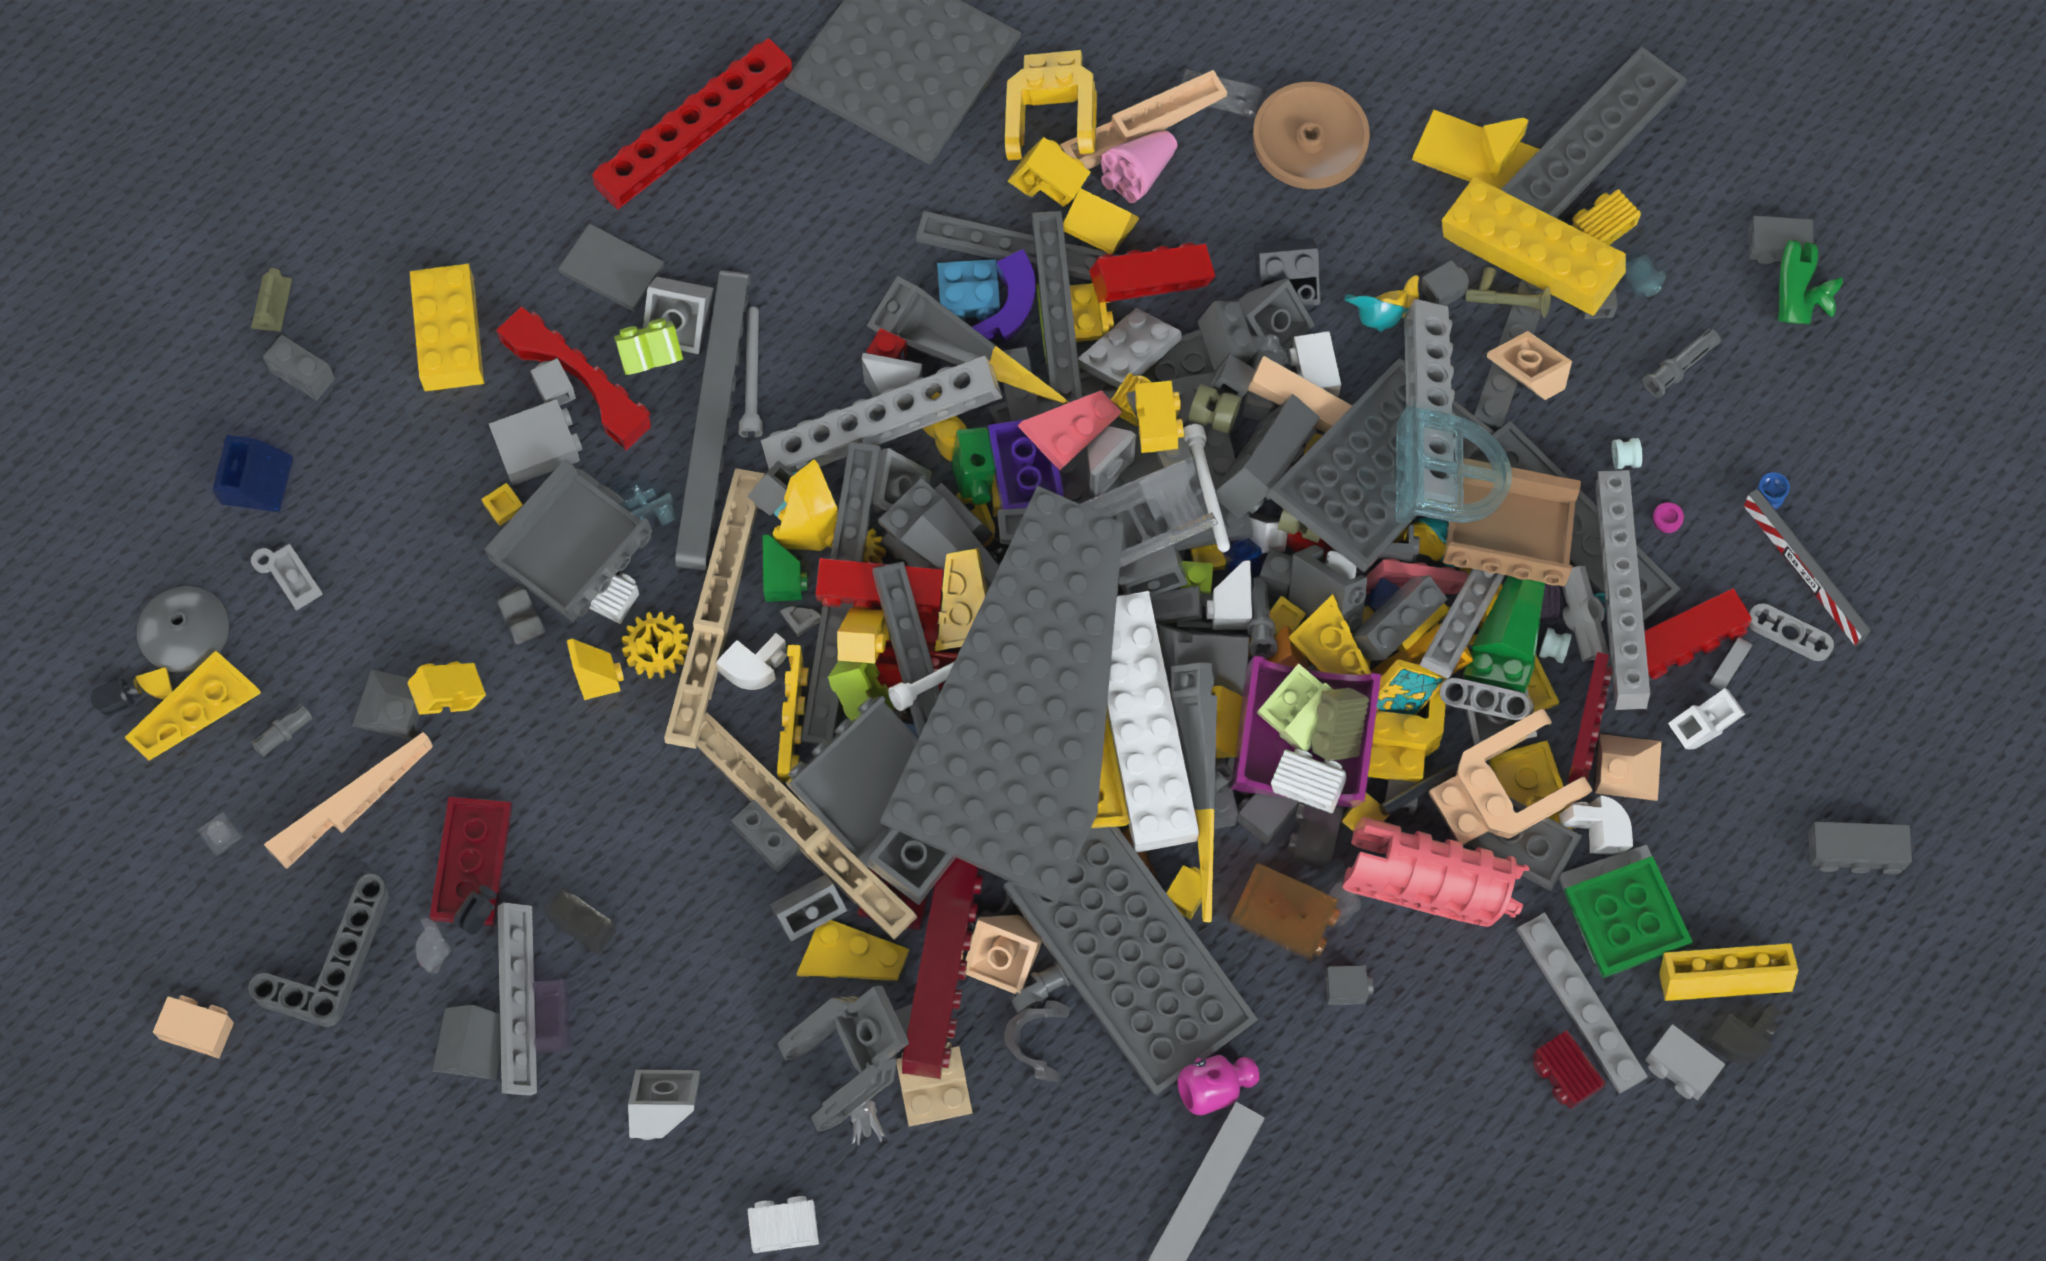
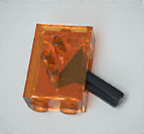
(1288, 910)

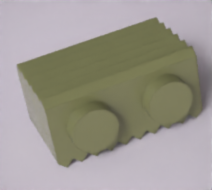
(1339, 724)

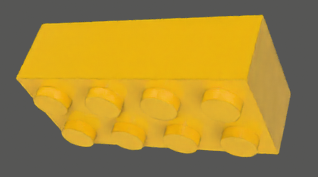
(446, 327)

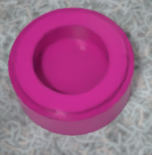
(1668, 517)

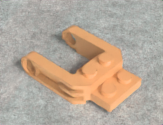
(1476, 800)

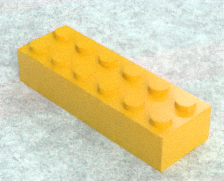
(1534, 246)

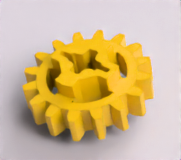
(669, 641)

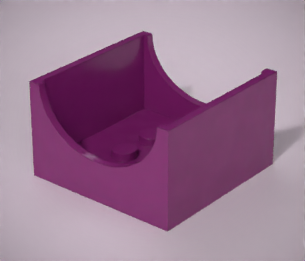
(1262, 748)

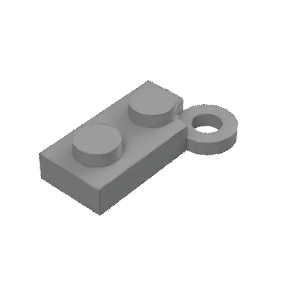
(289, 574)

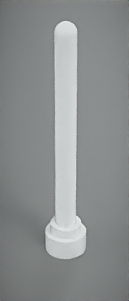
(1195, 439)
(903, 694)

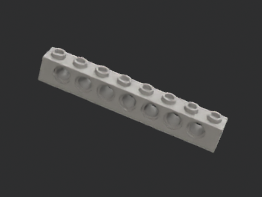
(1429, 386)
(896, 422)
(1622, 590)

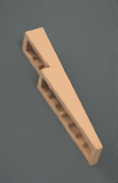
(1151, 116)
(1279, 383)
(346, 804)

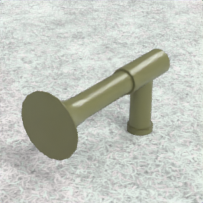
(1485, 295)

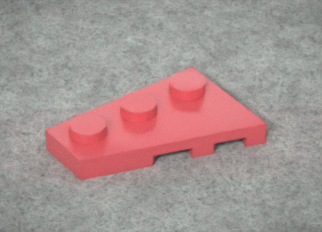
(1070, 427)
(1400, 573)

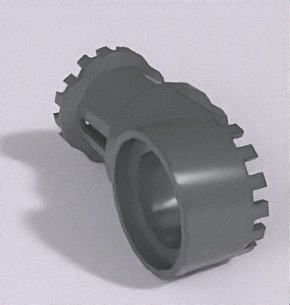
(1043, 984)

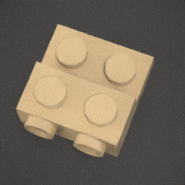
(933, 1098)

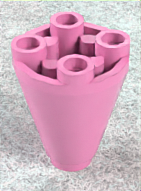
(1137, 164)

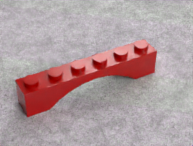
(531, 340)

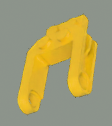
(1051, 80)
(1404, 740)

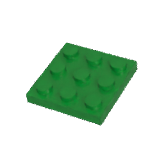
(1627, 916)

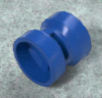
(1776, 487)

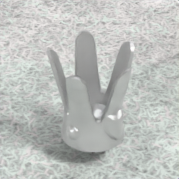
(864, 1119)

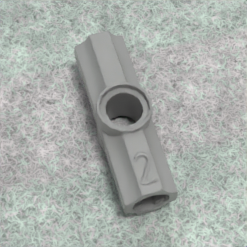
(1584, 614)

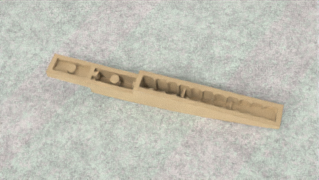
(714, 612)
(805, 828)

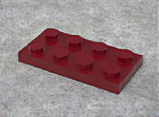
(1591, 718)
(470, 854)

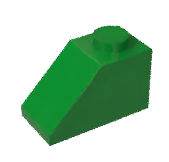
(781, 573)

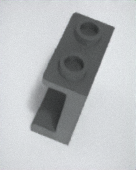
(1315, 582)

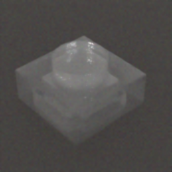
(219, 834)

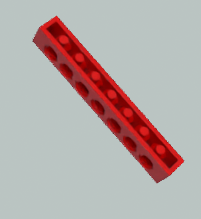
(644, 171)

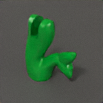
(1795, 274)

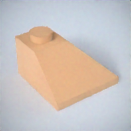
(1533, 364)
(1628, 767)
(1003, 951)

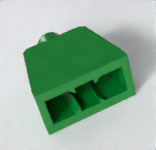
(975, 476)

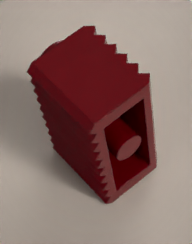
(1567, 1070)

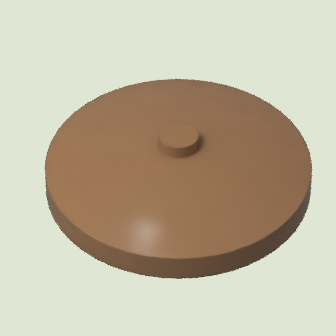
(1311, 135)

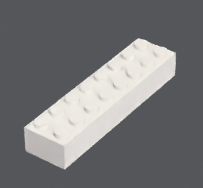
(1147, 732)

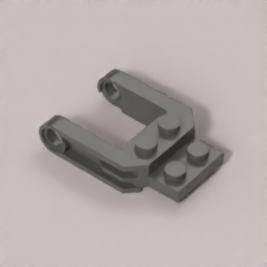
(871, 1039)

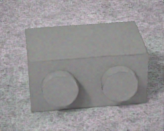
(1684, 1063)

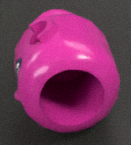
(1215, 1083)

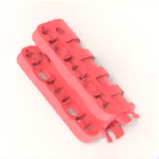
(1432, 874)

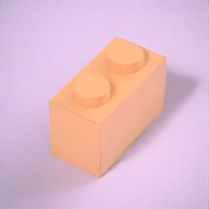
(193, 1026)

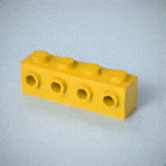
(1728, 972)

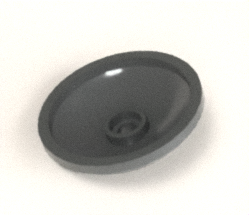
(194, 640)

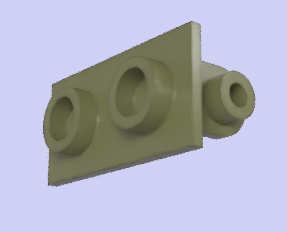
(272, 301)

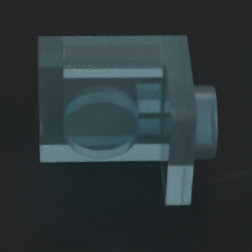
(1643, 277)

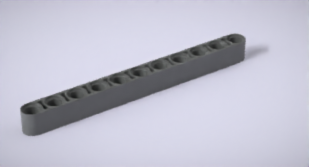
(711, 421)

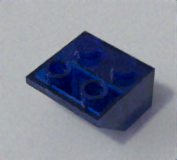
(252, 474)

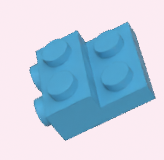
(969, 288)

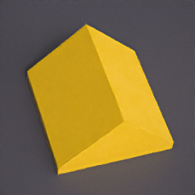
(1098, 222)

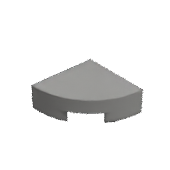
(800, 618)

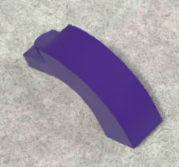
(1020, 286)

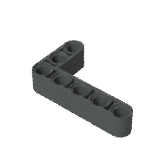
(335, 963)

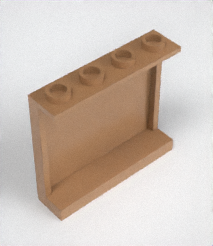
(1525, 535)

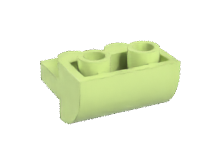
(1294, 708)

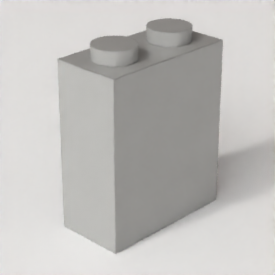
(535, 441)

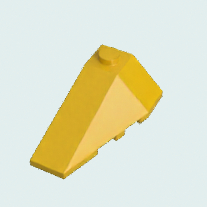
(809, 513)

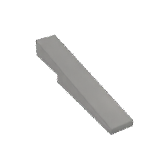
(1208, 1185)

